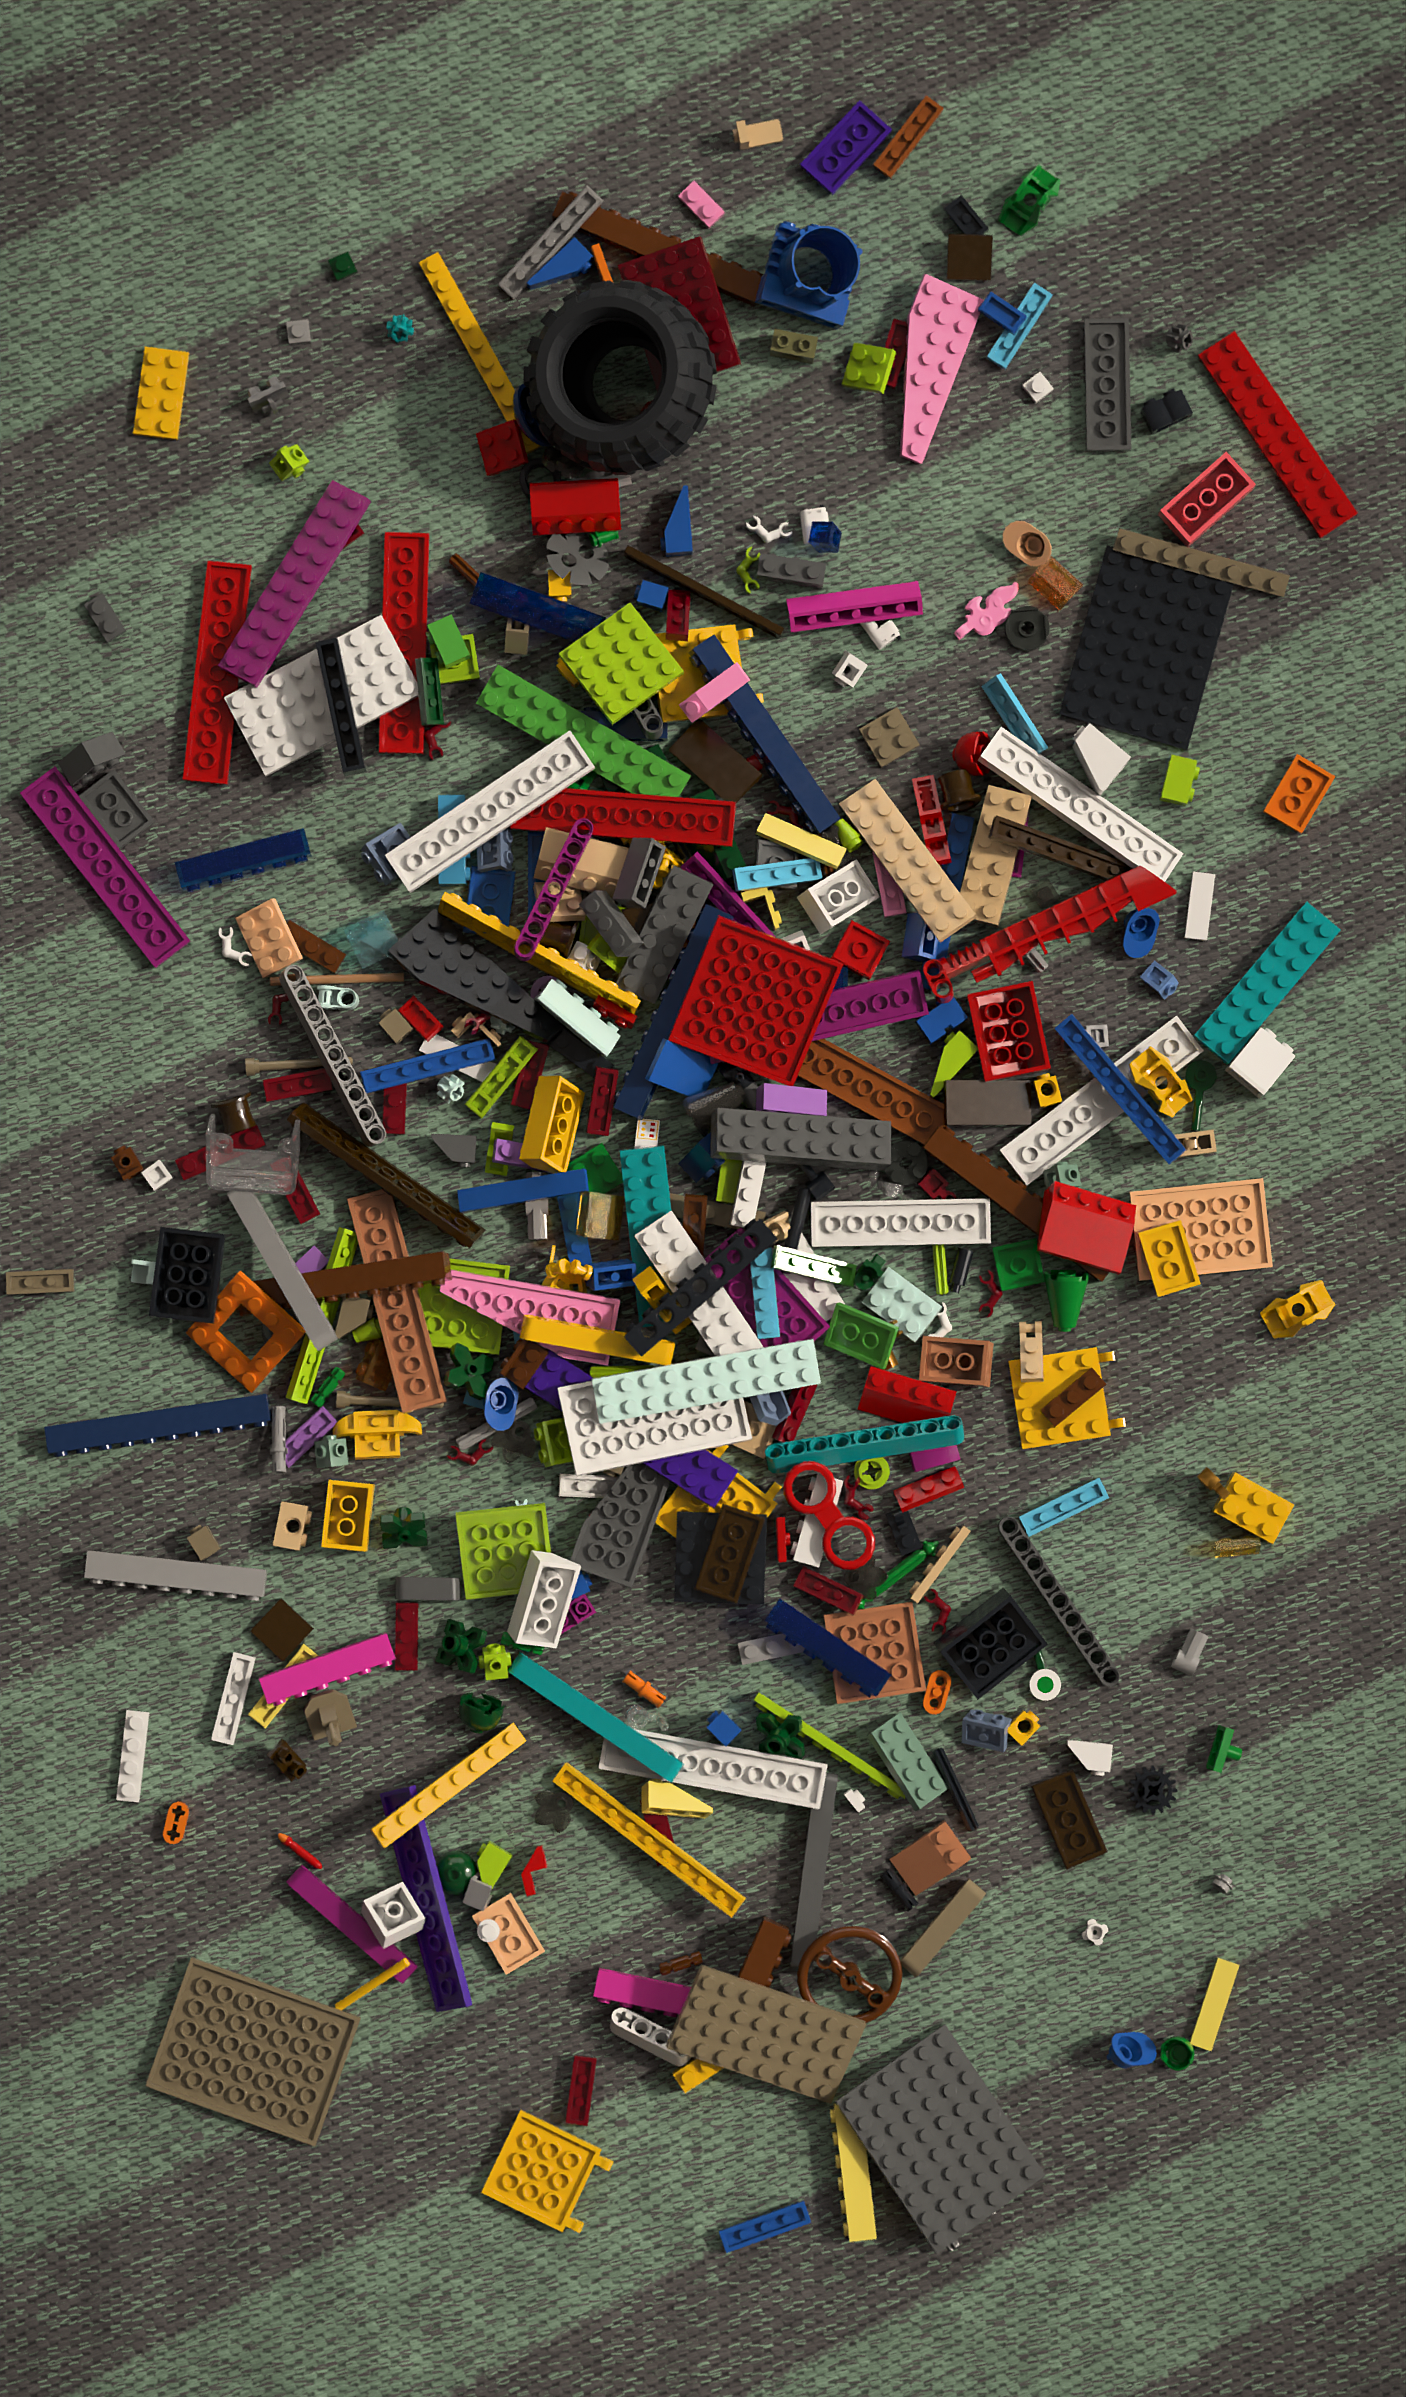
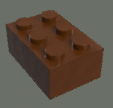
(765, 1952)

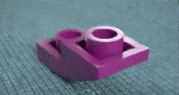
(933, 1457)
(578, 1611)

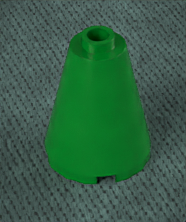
(1065, 1296)

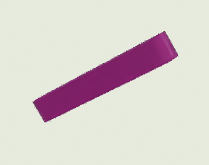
(559, 880)
(347, 1921)

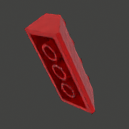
(575, 506)
(904, 1397)

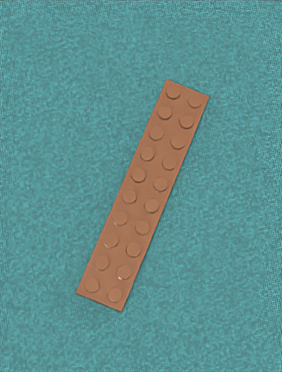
(401, 1312)

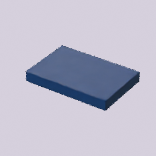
(491, 893)
(681, 1069)

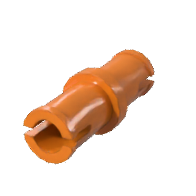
(644, 1689)

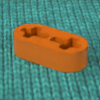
(181, 1824)

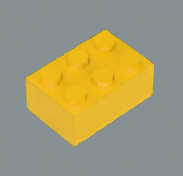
(1253, 1508)
(348, 1515)

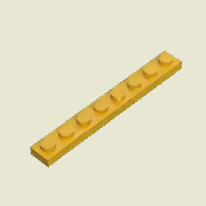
(447, 1785)

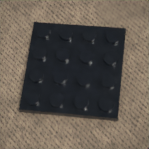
(692, 1542)

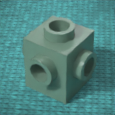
(1062, 1173)
(331, 1452)

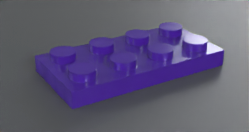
(846, 147)

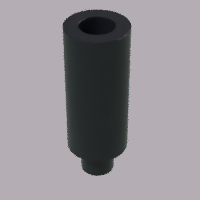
(960, 1269)

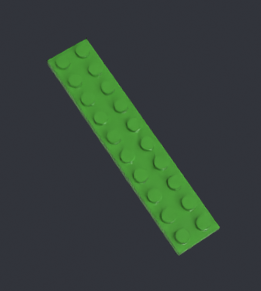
(608, 751)

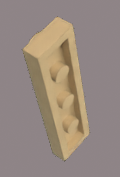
(944, 1555)

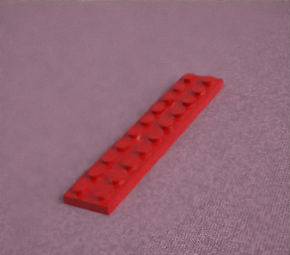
(1277, 434)
(406, 617)
(210, 716)
(636, 816)

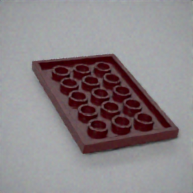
(688, 277)

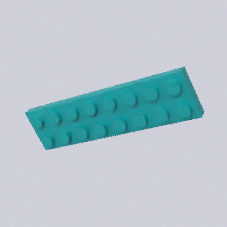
(1267, 983)
(646, 1202)

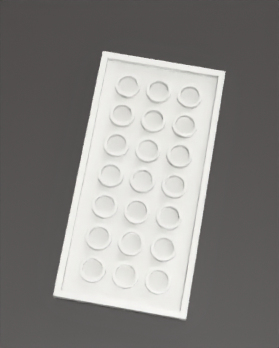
(290, 707)
(647, 1437)

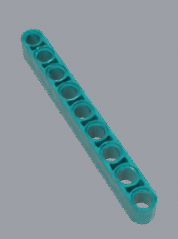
(866, 1443)
(595, 1717)

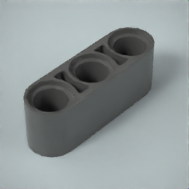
(649, 717)
(427, 1588)

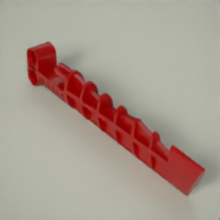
(1068, 918)

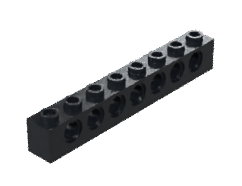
(764, 1239)

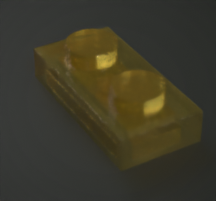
(1245, 1546)

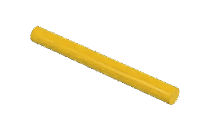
(372, 1984)

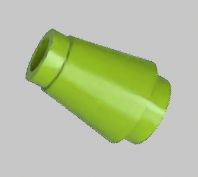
(848, 836)
(368, 1331)

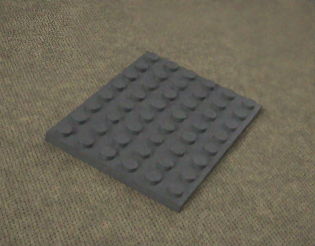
(940, 2138)

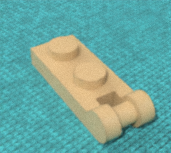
(1031, 1352)

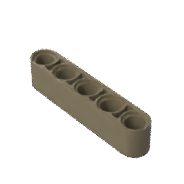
(942, 1927)

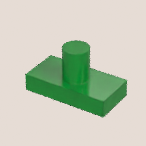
(1222, 1749)

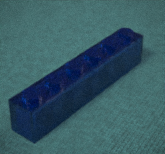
(533, 608)
(243, 859)
(827, 1647)

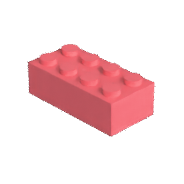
(1206, 499)

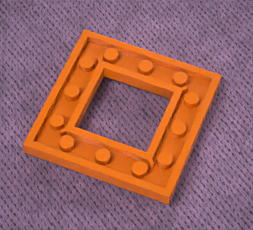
(285, 1329)

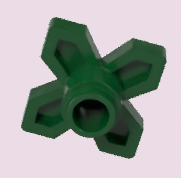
(468, 1371)
(403, 1527)
(459, 1646)
(780, 1736)

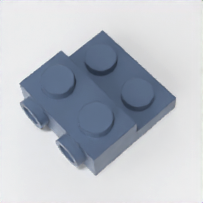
(376, 849)

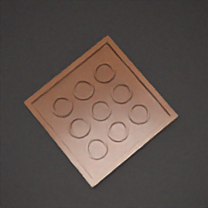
(888, 1639)

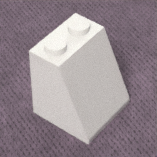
(1099, 757)
(1260, 1062)

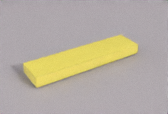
(801, 841)
(265, 1713)
(1214, 2004)

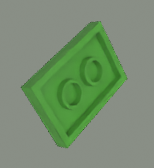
(861, 1335)

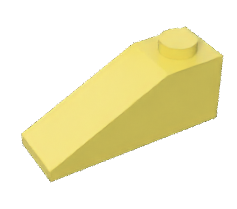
(667, 1799)

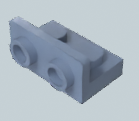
(496, 852)
(771, 1407)
(985, 1730)

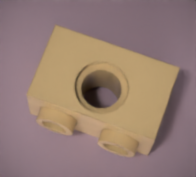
(283, 1536)

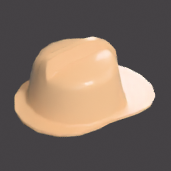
(1027, 543)

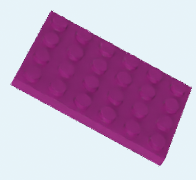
(795, 1314)

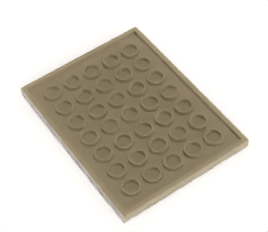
(253, 2051)

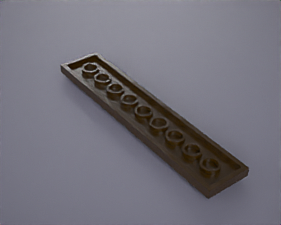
(388, 1176)

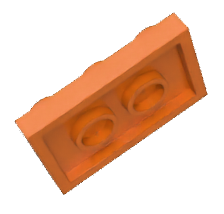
(1299, 794)

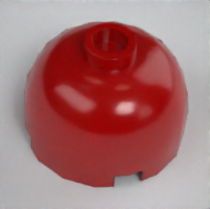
(969, 750)

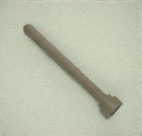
(254, 1066)
(344, 1399)

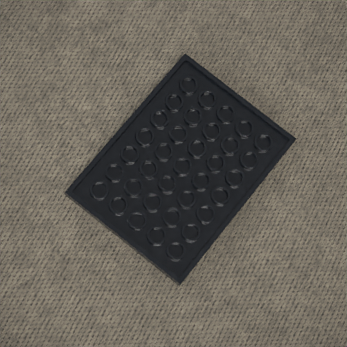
(1146, 649)

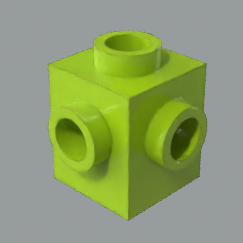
(289, 462)
(494, 1661)

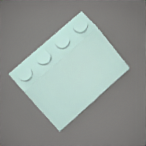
(577, 1018)

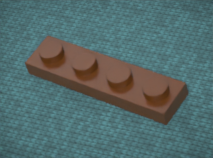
(908, 137)

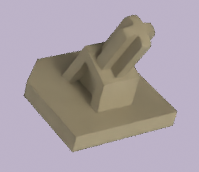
(329, 1715)

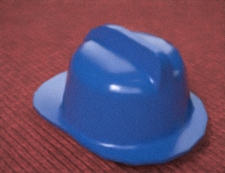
(1140, 932)
(501, 1404)
(1131, 2050)

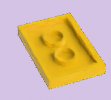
(1169, 1258)

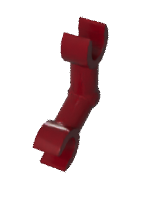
(429, 736)
(785, 810)
(276, 1006)
(480, 1019)
(996, 1293)
(470, 1459)
(850, 1501)
(944, 1609)

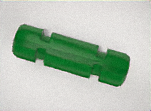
(328, 1387)
(507, 1640)

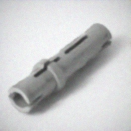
(278, 1448)

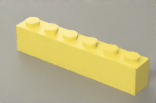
(854, 2180)

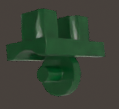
(869, 1273)

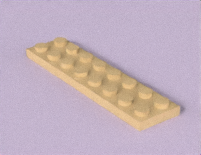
(907, 860)

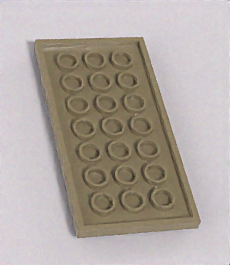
(766, 2034)

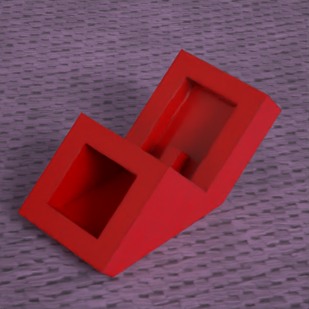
(536, 1862)

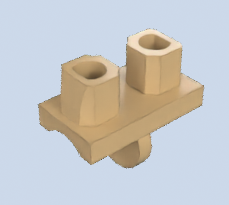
(778, 1225)

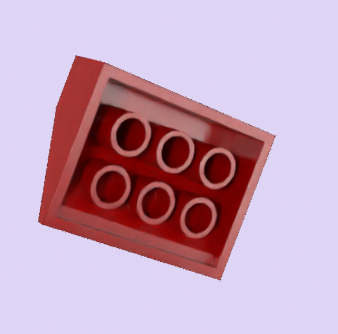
(1009, 1031)
(1085, 1227)

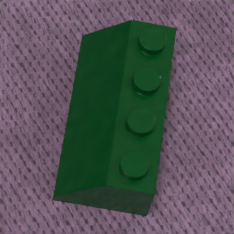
(720, 858)

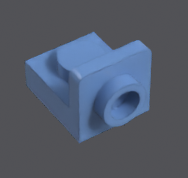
(1160, 980)

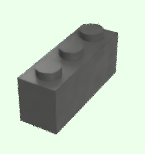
(791, 571)
(639, 872)
(611, 923)

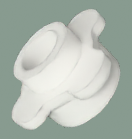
(1096, 1938)

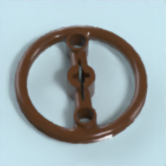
(819, 1948)

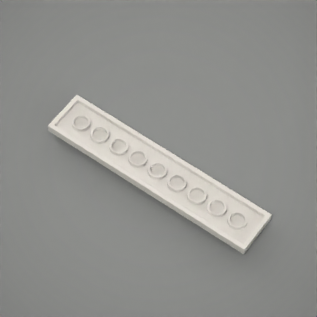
(1078, 805)
(490, 811)
(1091, 1107)
(728, 1769)

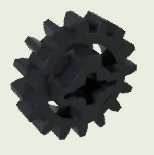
(1160, 1782)

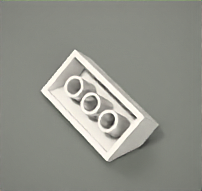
(543, 1600)

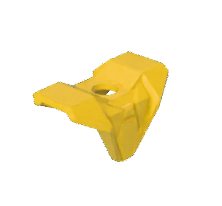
(1148, 1068)
(1284, 1323)

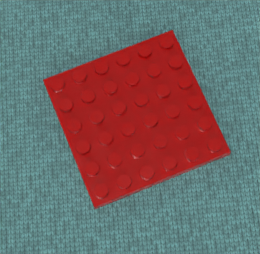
(755, 1001)

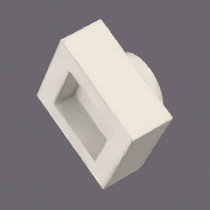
(1037, 387)
(157, 1175)
(855, 1799)

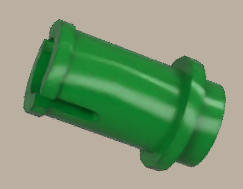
(601, 537)

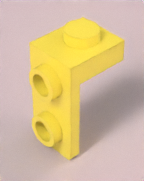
(754, 894)

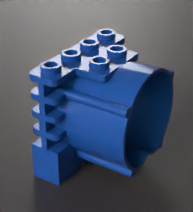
(785, 292)

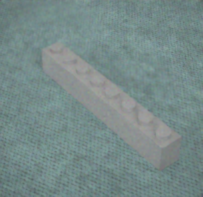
(175, 1573)

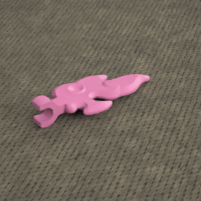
(985, 620)

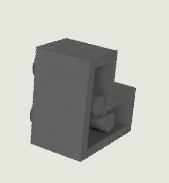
(91, 758)

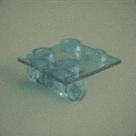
(371, 938)

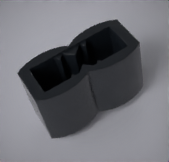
(1166, 411)

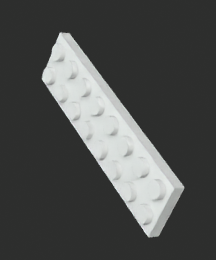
(900, 1222)
(675, 1259)

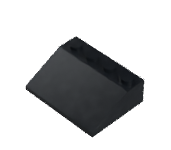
(187, 1275)
(990, 1643)

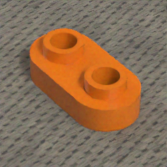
(936, 1691)

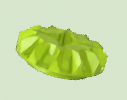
(880, 1477)

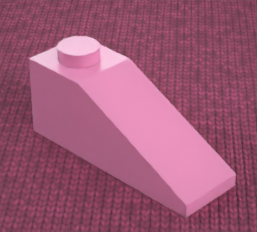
(714, 692)

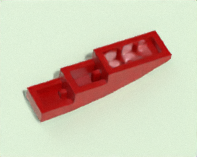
(931, 818)

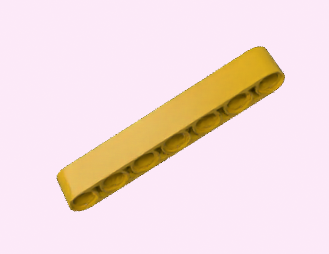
(591, 1339)

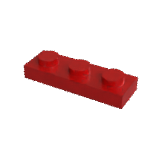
(928, 1489)

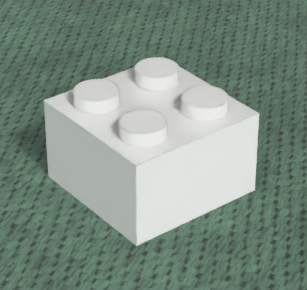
(392, 1915)

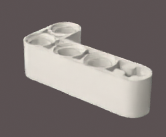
(648, 2040)

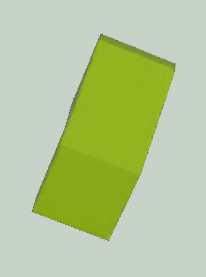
(498, 1131)

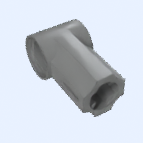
(1188, 1656)

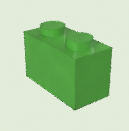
(448, 642)

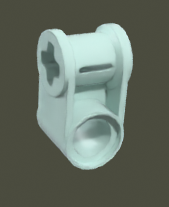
(334, 998)

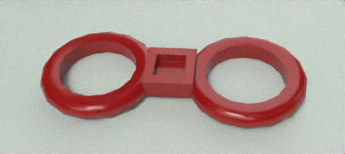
(829, 1515)

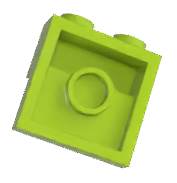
(553, 1442)

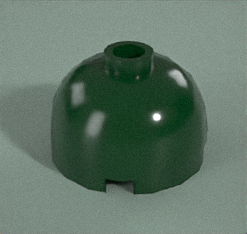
(480, 1713)
(455, 1871)

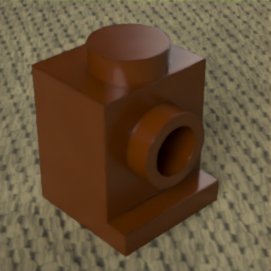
(131, 1170)

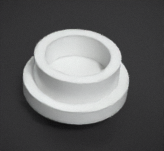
(488, 1930)

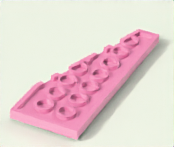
(936, 342)
(510, 1300)

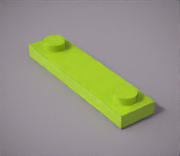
(501, 1077)

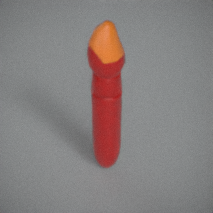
(300, 1851)

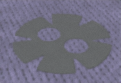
(580, 571)

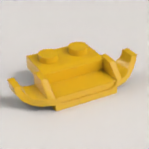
(377, 1432)

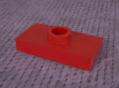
(420, 1018)
(782, 1538)

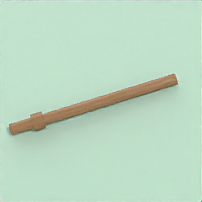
(348, 978)

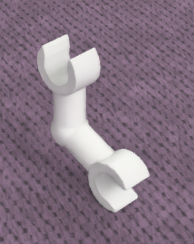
(768, 536)
(228, 952)
(945, 1324)

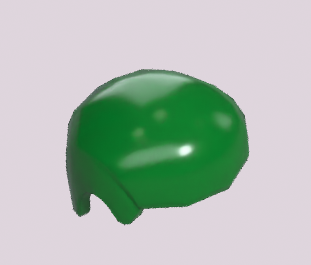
(1177, 2053)

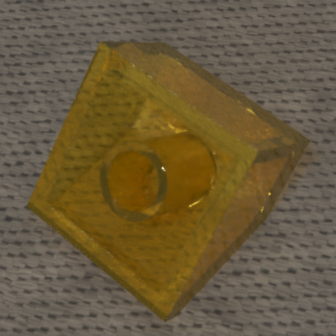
(600, 1215)

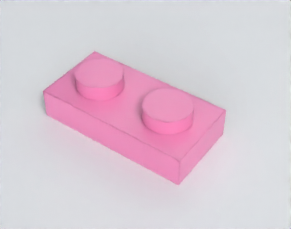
(701, 204)

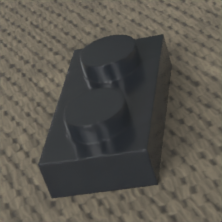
(965, 217)

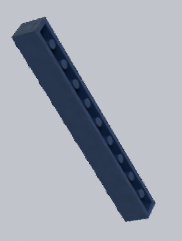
(767, 741)
(638, 1091)
(158, 1423)

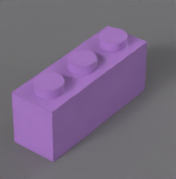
(791, 1099)

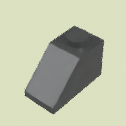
(459, 1148)

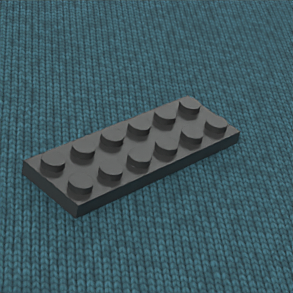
(1107, 385)
(664, 933)

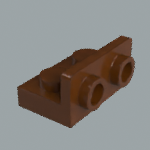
(523, 1362)

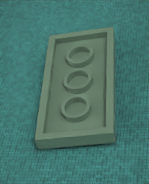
(907, 1761)

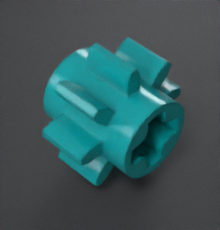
(400, 328)

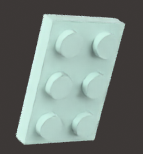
(901, 1301)

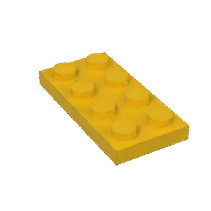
(161, 393)

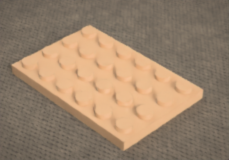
(1220, 1220)

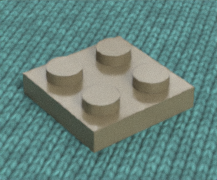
(889, 737)

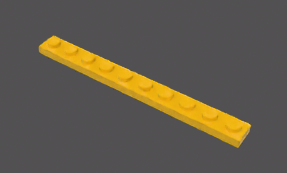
(472, 338)
(649, 1839)

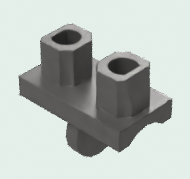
(269, 398)

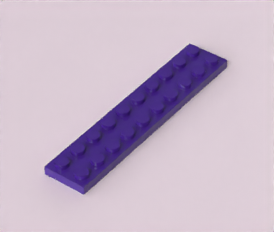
(695, 1472)
(422, 1881)

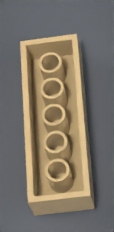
(991, 861)

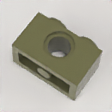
(793, 346)

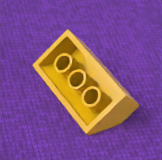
(552, 1124)

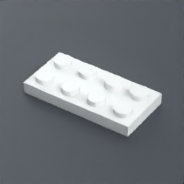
(818, 1293)

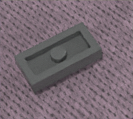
(105, 618)

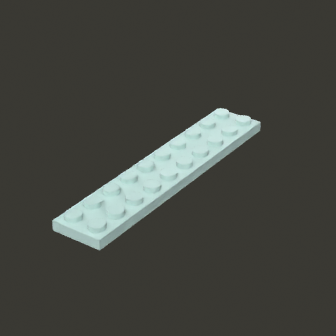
(706, 1381)

